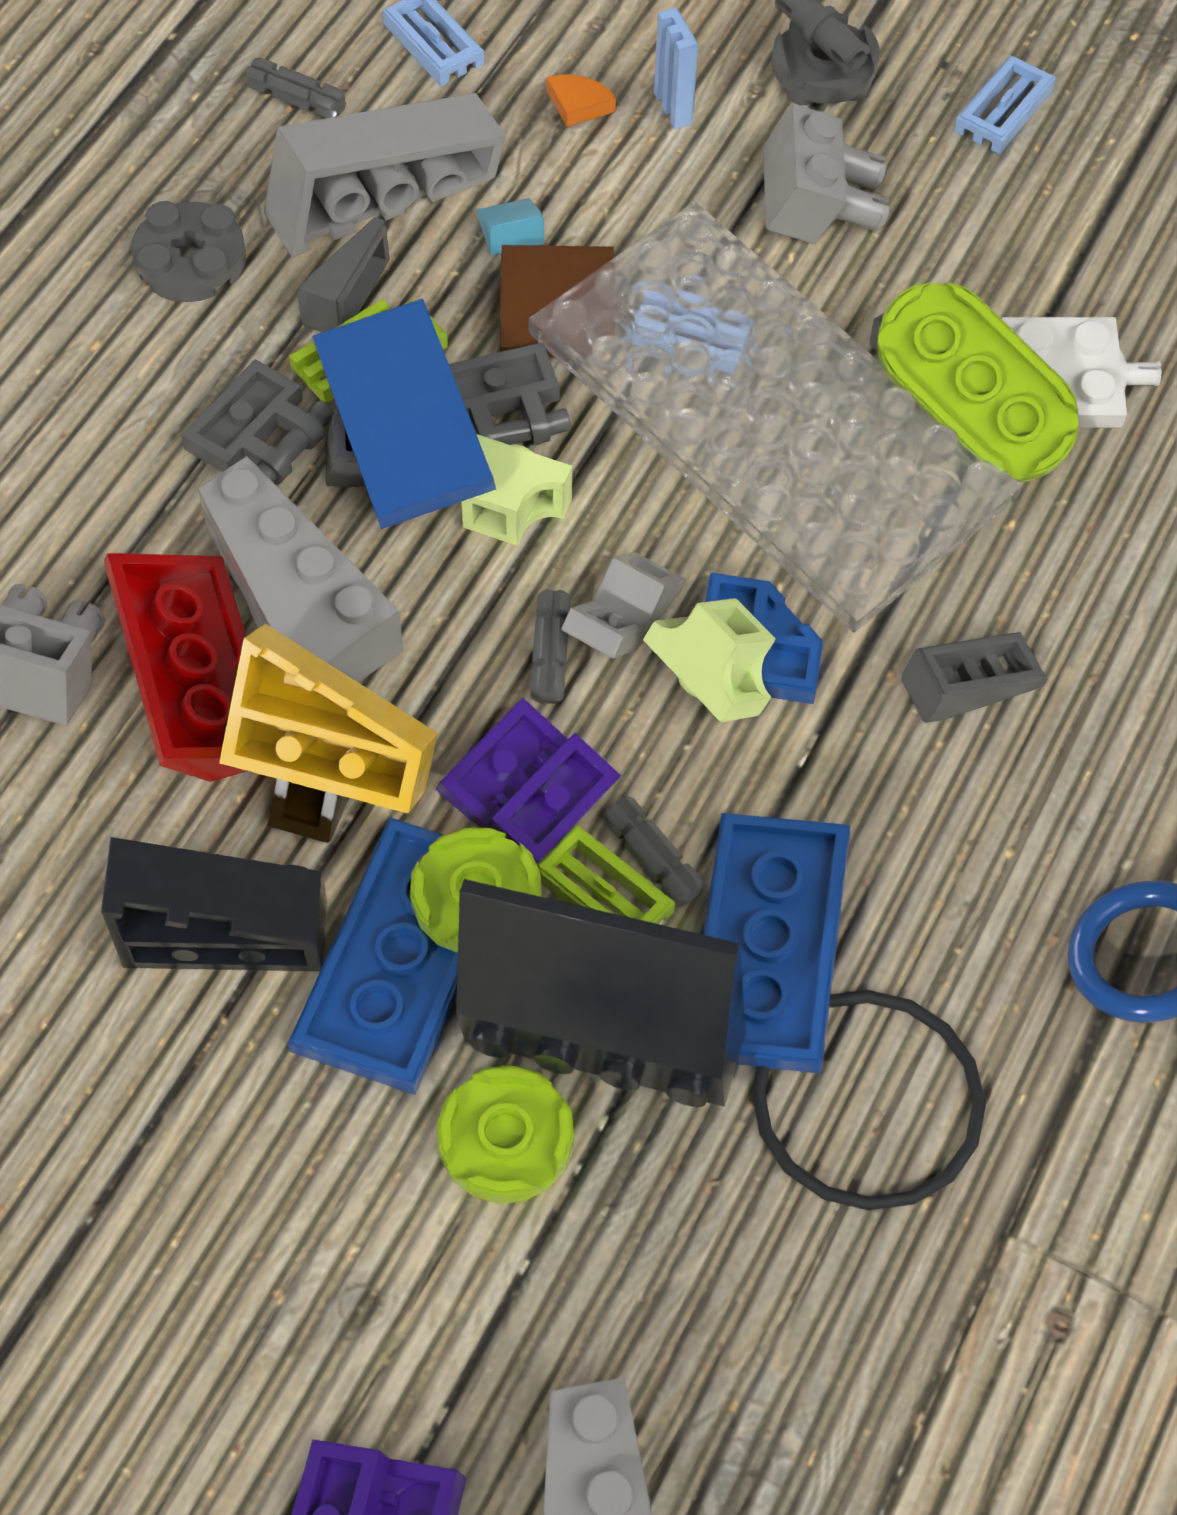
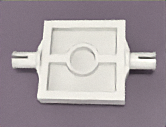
(1089, 361)

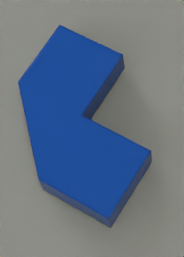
(794, 658)

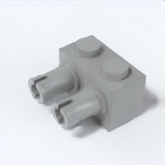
(809, 176)
(44, 660)

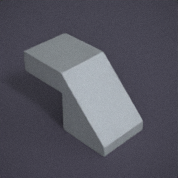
(625, 606)

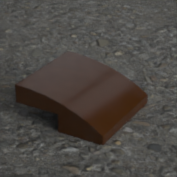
(536, 277)

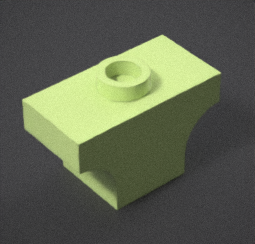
(525, 491)
(716, 656)

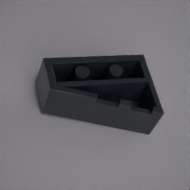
(211, 910)

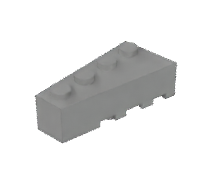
(376, 163)
(297, 574)
(593, 1453)

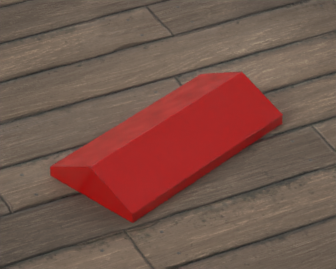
(183, 652)

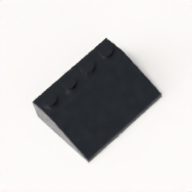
(599, 994)

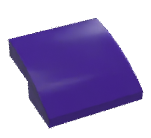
(528, 780)
(366, 1482)

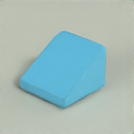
(511, 224)

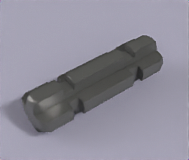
(295, 88)
(550, 647)
(653, 851)

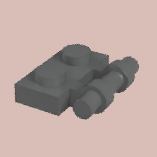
(509, 383)
(248, 414)

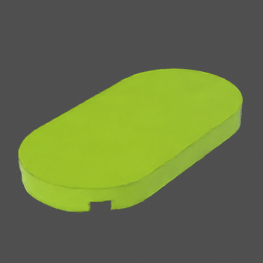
(978, 379)

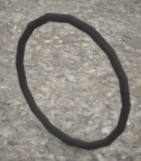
(893, 1199)

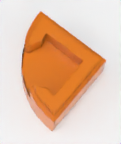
(579, 98)

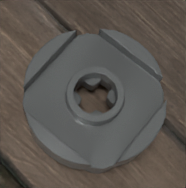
(820, 80)
(182, 225)

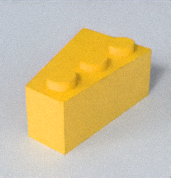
(322, 728)

